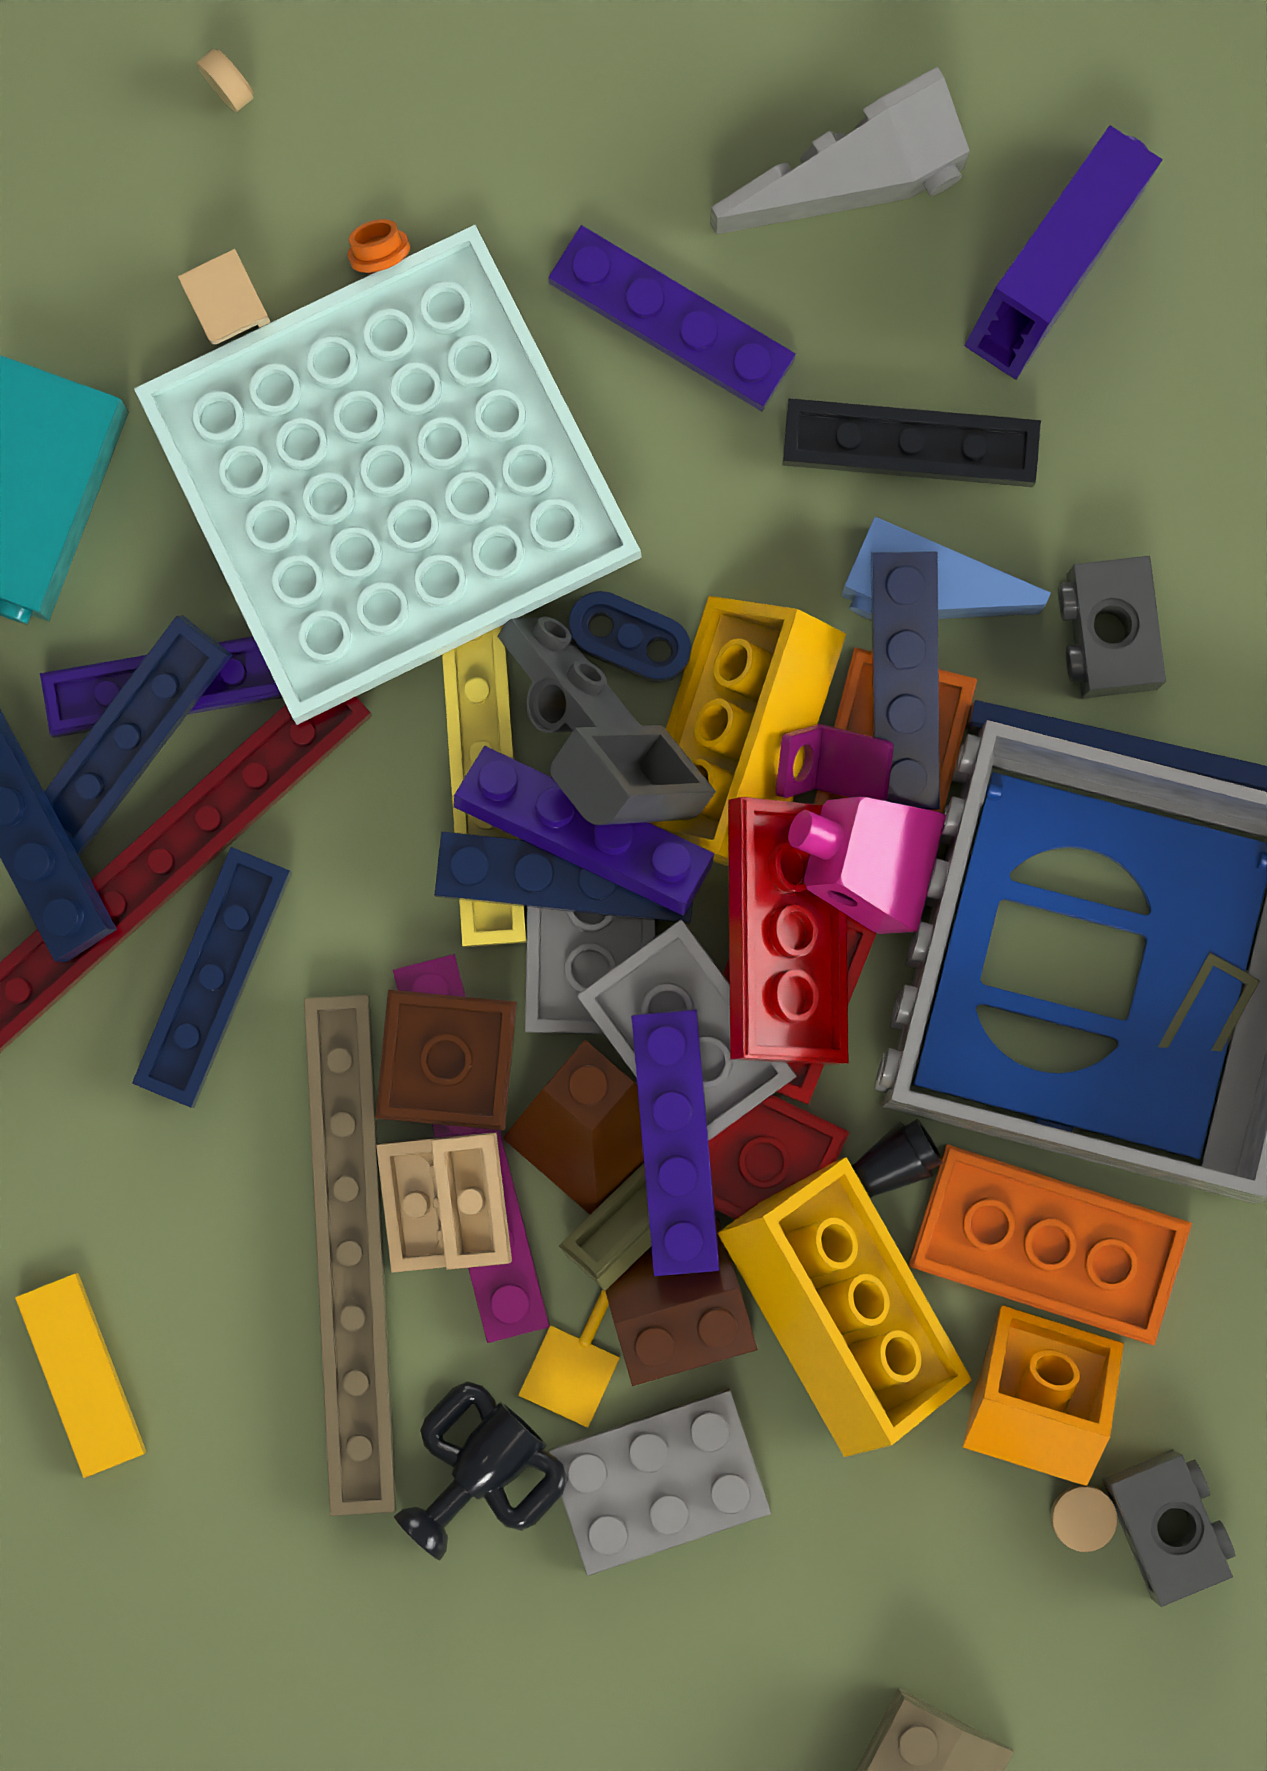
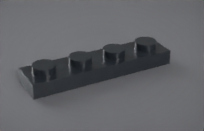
(911, 442)

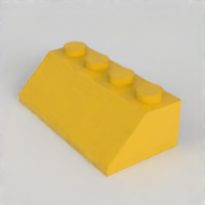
(745, 686)
(845, 1308)

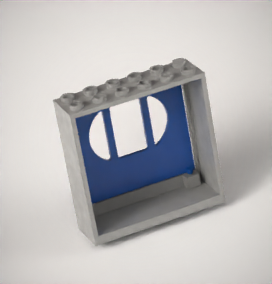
(1201, 900)

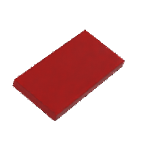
(782, 945)

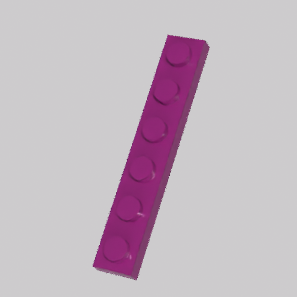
(505, 1293)

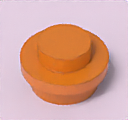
(377, 246)

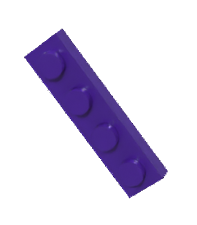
(671, 318)
(540, 813)
(675, 1142)

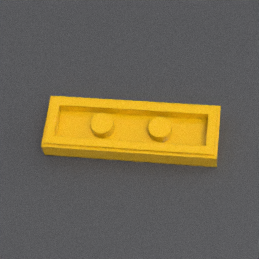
(81, 1375)

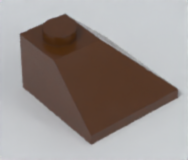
(583, 1128)

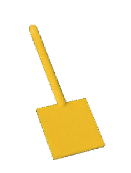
(571, 1371)

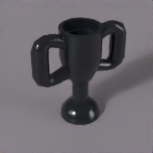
(482, 1468)

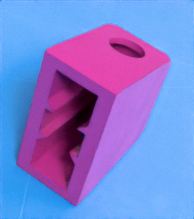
(870, 859)

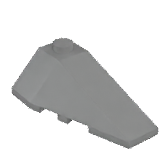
(893, 154)

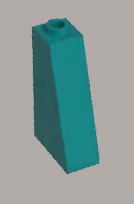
(51, 469)

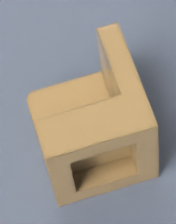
(223, 297)

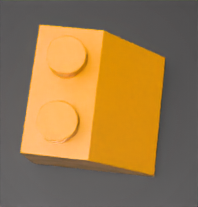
(1044, 1396)

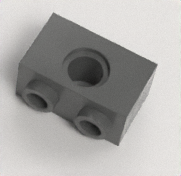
(1128, 592)
(1179, 1566)

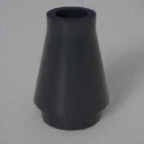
(898, 1159)

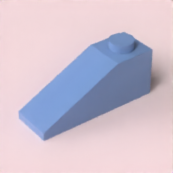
(964, 584)

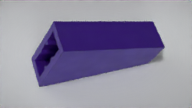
(1062, 251)

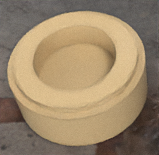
(225, 79)
(1083, 1518)

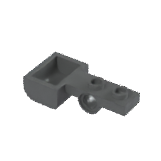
(609, 762)

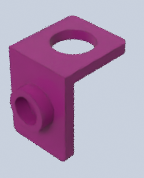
(835, 763)

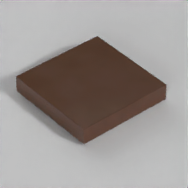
(446, 1060)

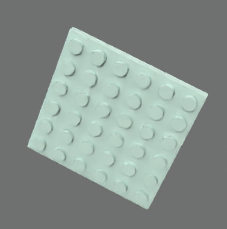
(387, 474)

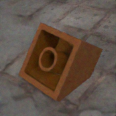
(678, 1319)

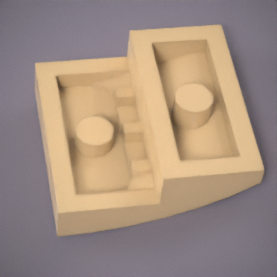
(444, 1202)

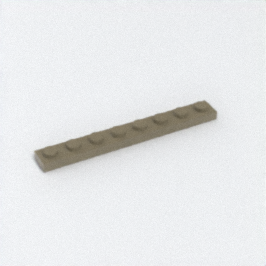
(350, 1255)

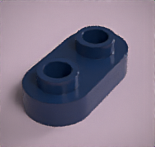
(631, 635)

